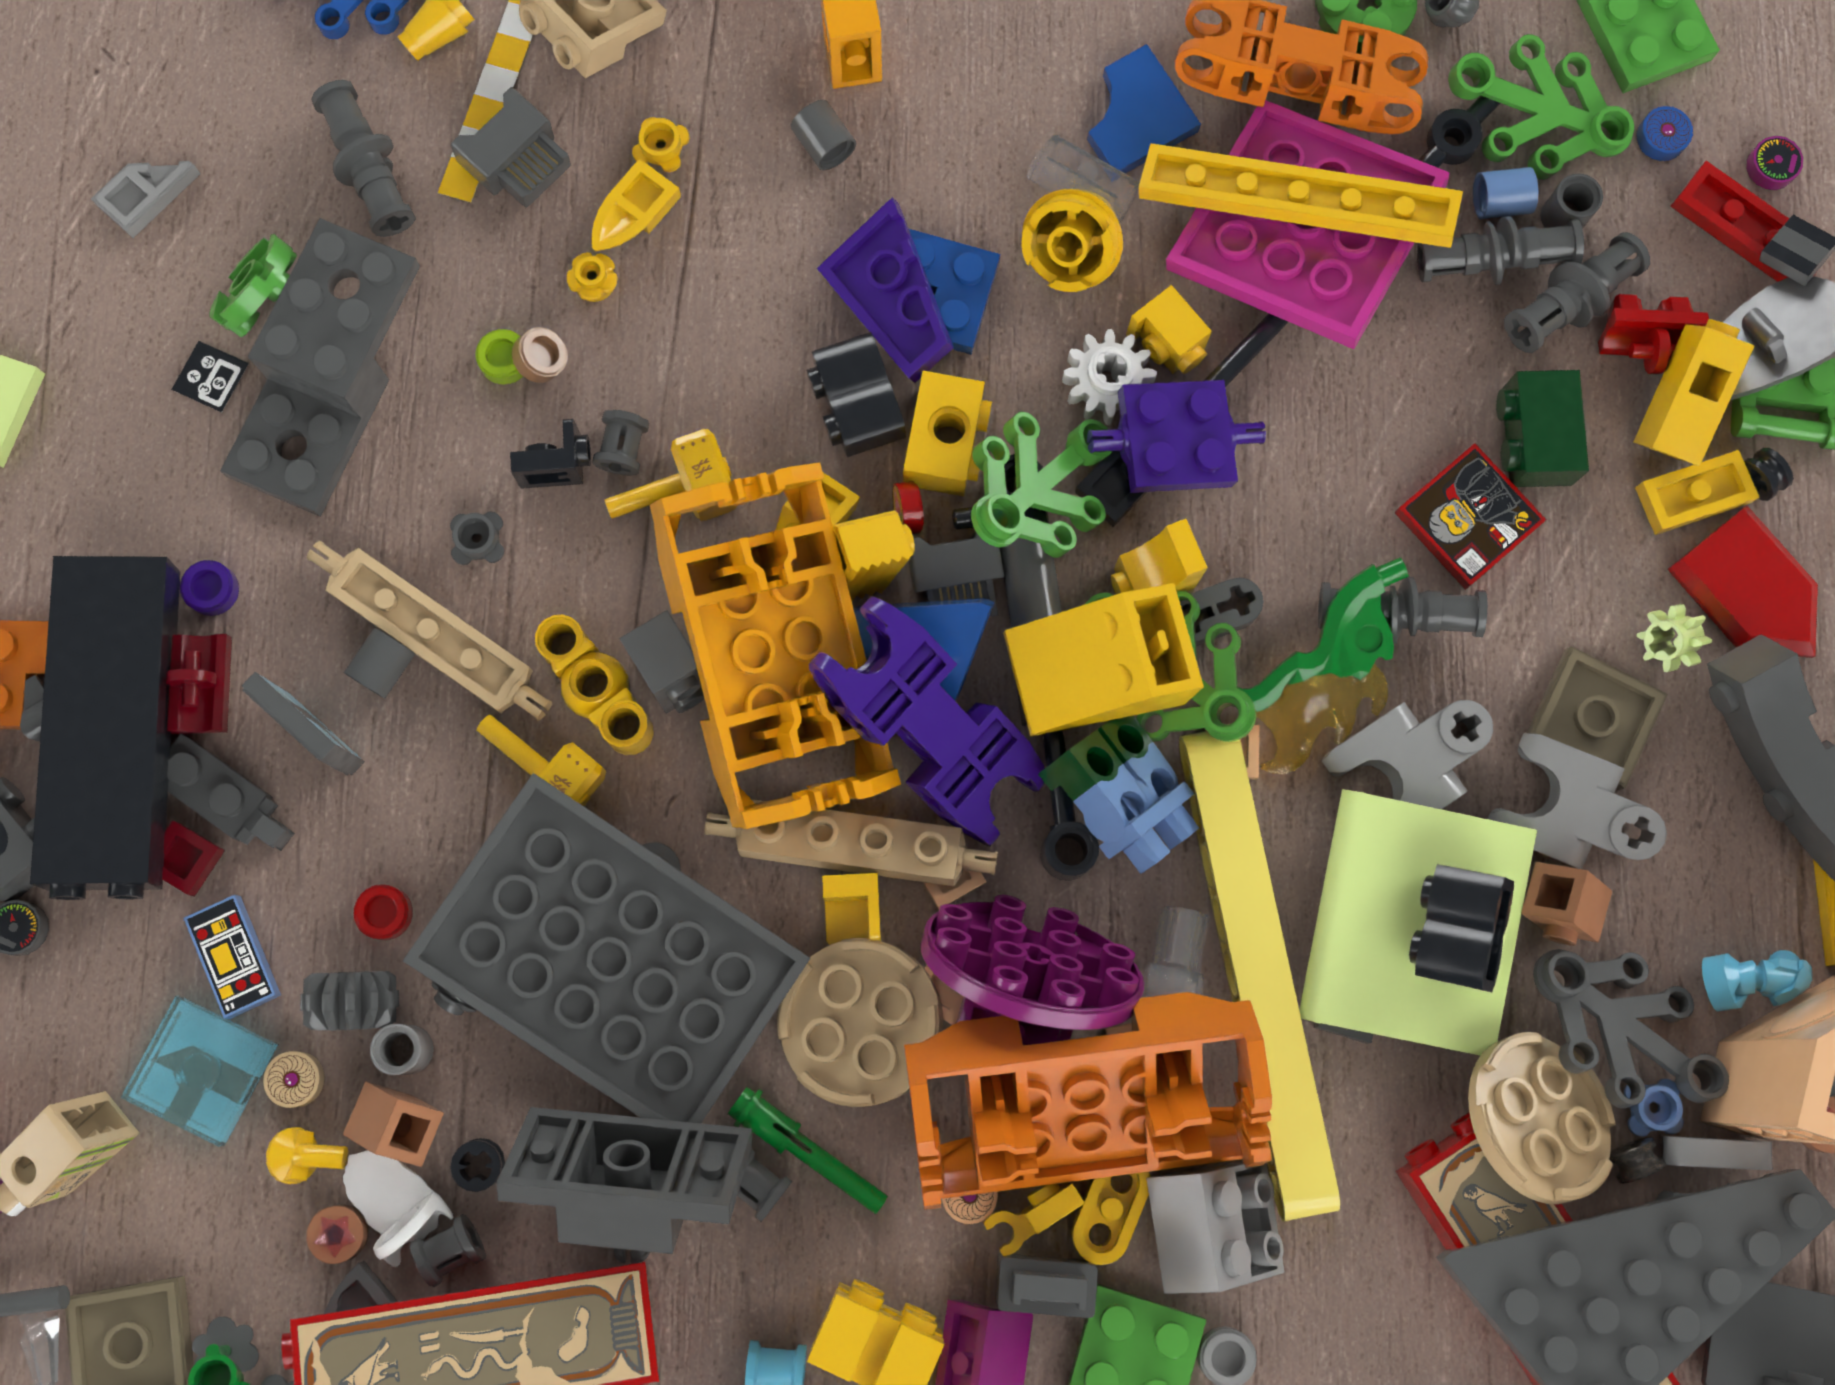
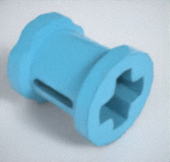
(774, 1365)

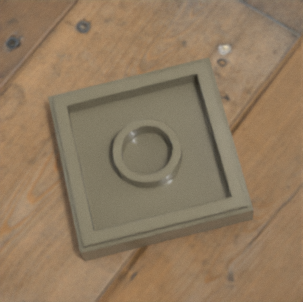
(1598, 710)
(131, 1335)

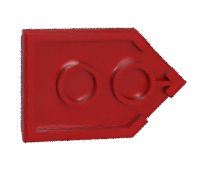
(1751, 585)

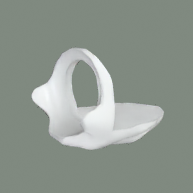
(392, 1202)

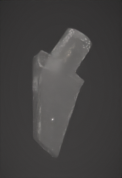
(41, 1346)

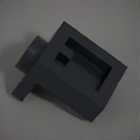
(547, 466)

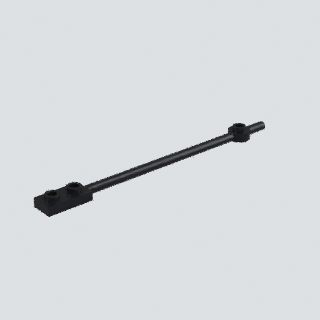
(1110, 477)

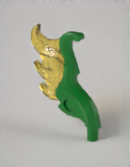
(1329, 682)

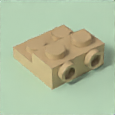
(590, 31)

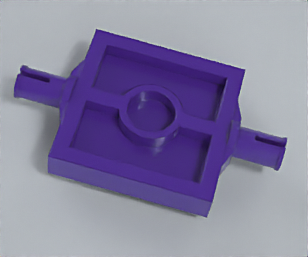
(1176, 436)

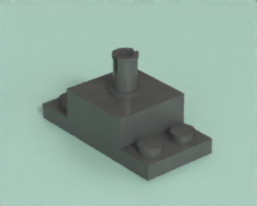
(625, 1176)

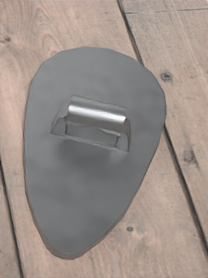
(1789, 329)

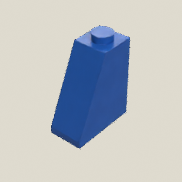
(952, 623)

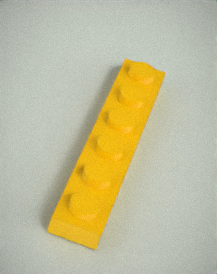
(1301, 195)

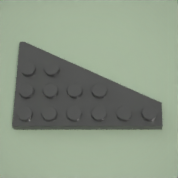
(1638, 1285)

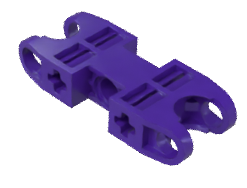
(903, 695)

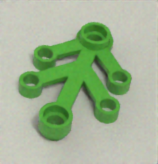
(1547, 106)
(1001, 517)
(1211, 700)

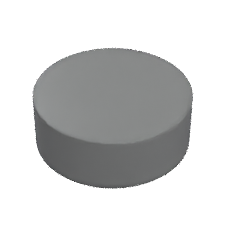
(1226, 1356)

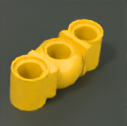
(582, 663)

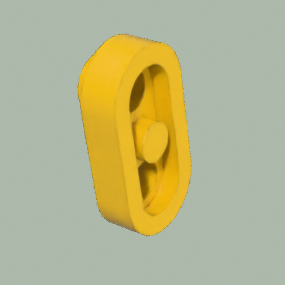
(1114, 1209)

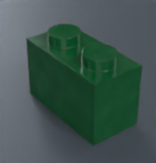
(1543, 428)

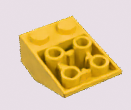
(1104, 660)

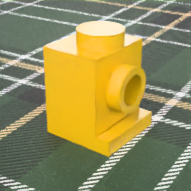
(1171, 331)

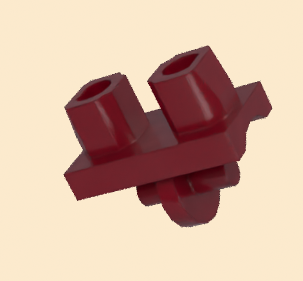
(199, 683)

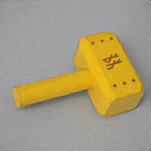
(698, 465)
(569, 770)

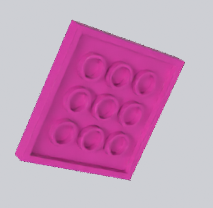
(1293, 270)

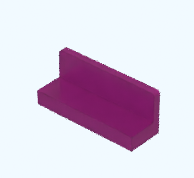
(983, 1345)

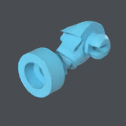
(1777, 978)

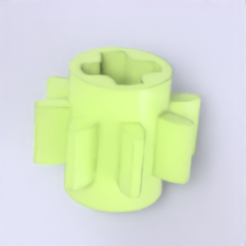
(1686, 644)

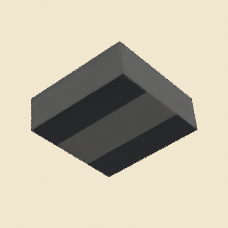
(1798, 250)

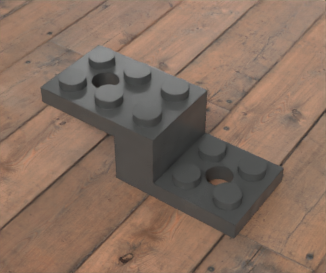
(320, 366)

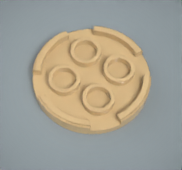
(851, 1020)
(1539, 1121)

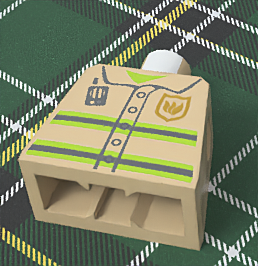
(61, 1150)

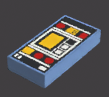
(232, 956)

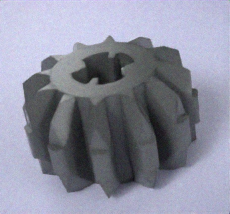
(349, 1000)

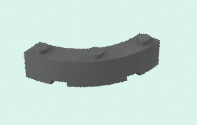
(1768, 716)

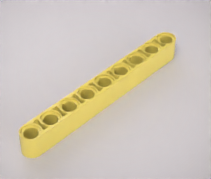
(1260, 969)

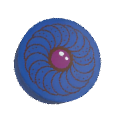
(1664, 133)

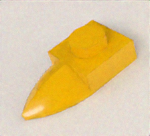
(633, 206)

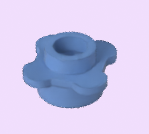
(1669, 1112)

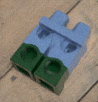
(1125, 792)

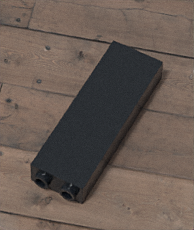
(105, 727)

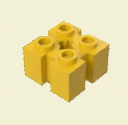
(875, 1342)

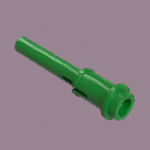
(761, 1116)

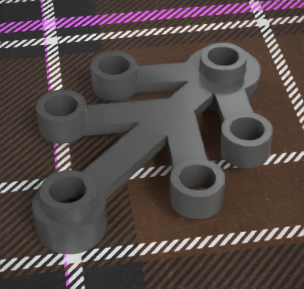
(1620, 1025)

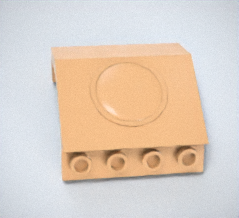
(1781, 1072)

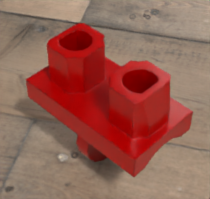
(1645, 332)

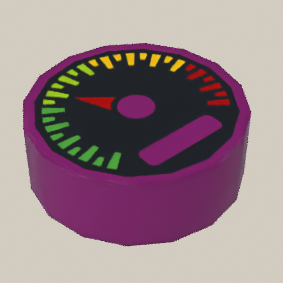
(1774, 162)

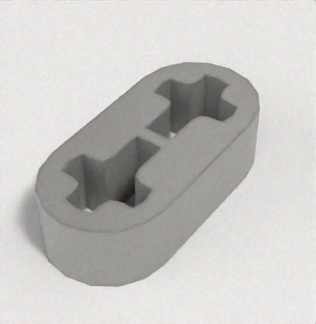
(1717, 1153)

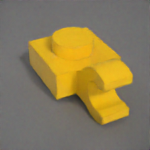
(1047, 1207)

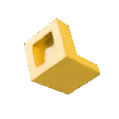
(851, 907)

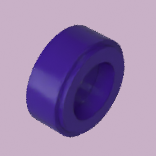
(209, 587)

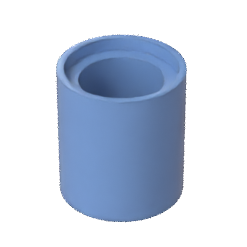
(1505, 193)

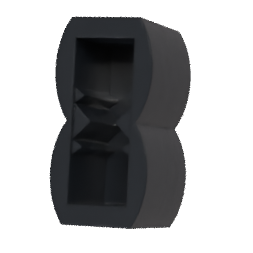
(858, 395)
(1462, 927)

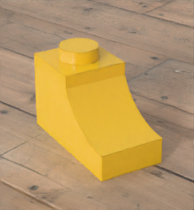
(1165, 559)

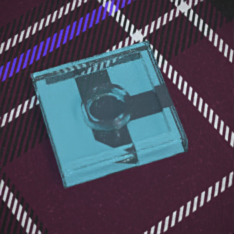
(199, 1071)

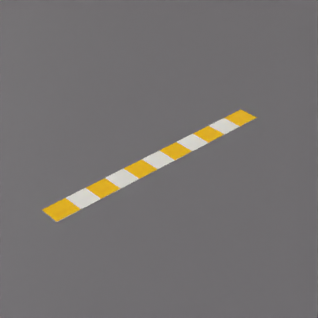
(496, 78)

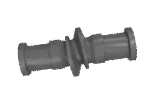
(363, 158)
(1502, 249)
(1577, 292)
(1422, 611)

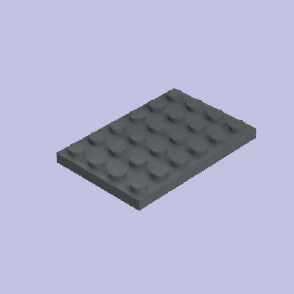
(606, 958)

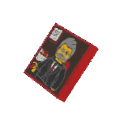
(1470, 516)

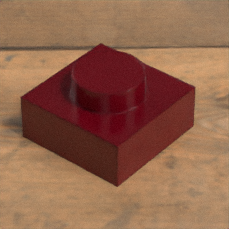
(188, 858)

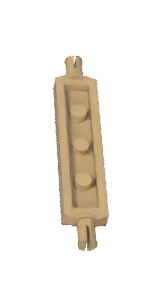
(429, 630)
(860, 845)

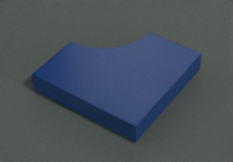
(1141, 111)

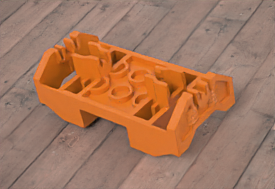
(1090, 1101)

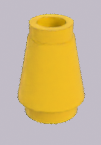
(435, 26)

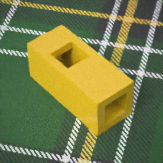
(1694, 391)

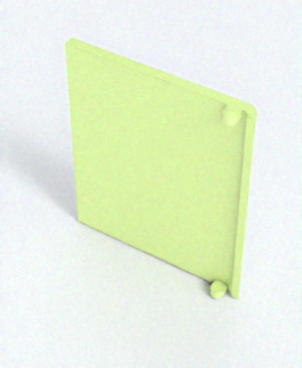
(1372, 908)

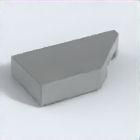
(143, 192)

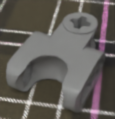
(1417, 754)
(1583, 807)

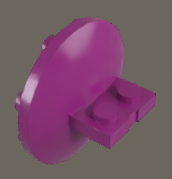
(1040, 979)

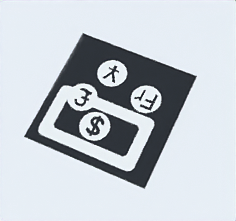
(210, 376)

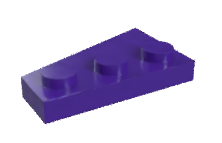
(889, 291)

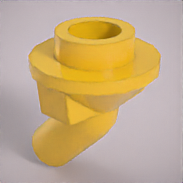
(296, 1155)

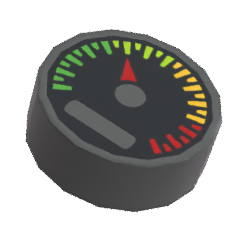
(22, 927)

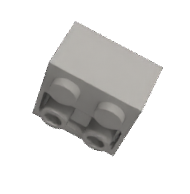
(1215, 1227)

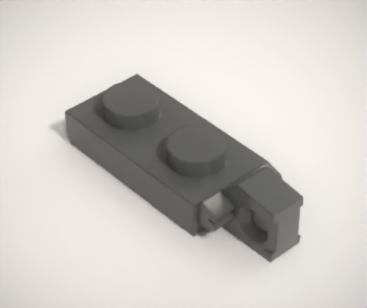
(223, 795)

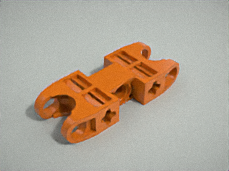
(1304, 64)

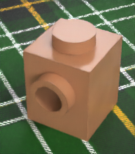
(1566, 903)
(393, 1124)

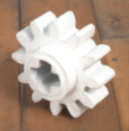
(1108, 356)

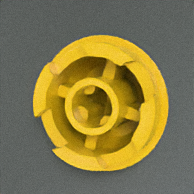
(1072, 239)

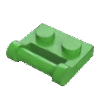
(1807, 392)

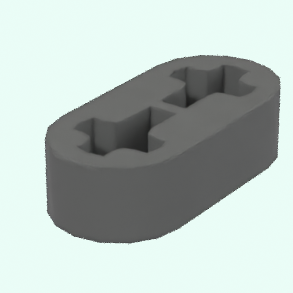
(1219, 595)

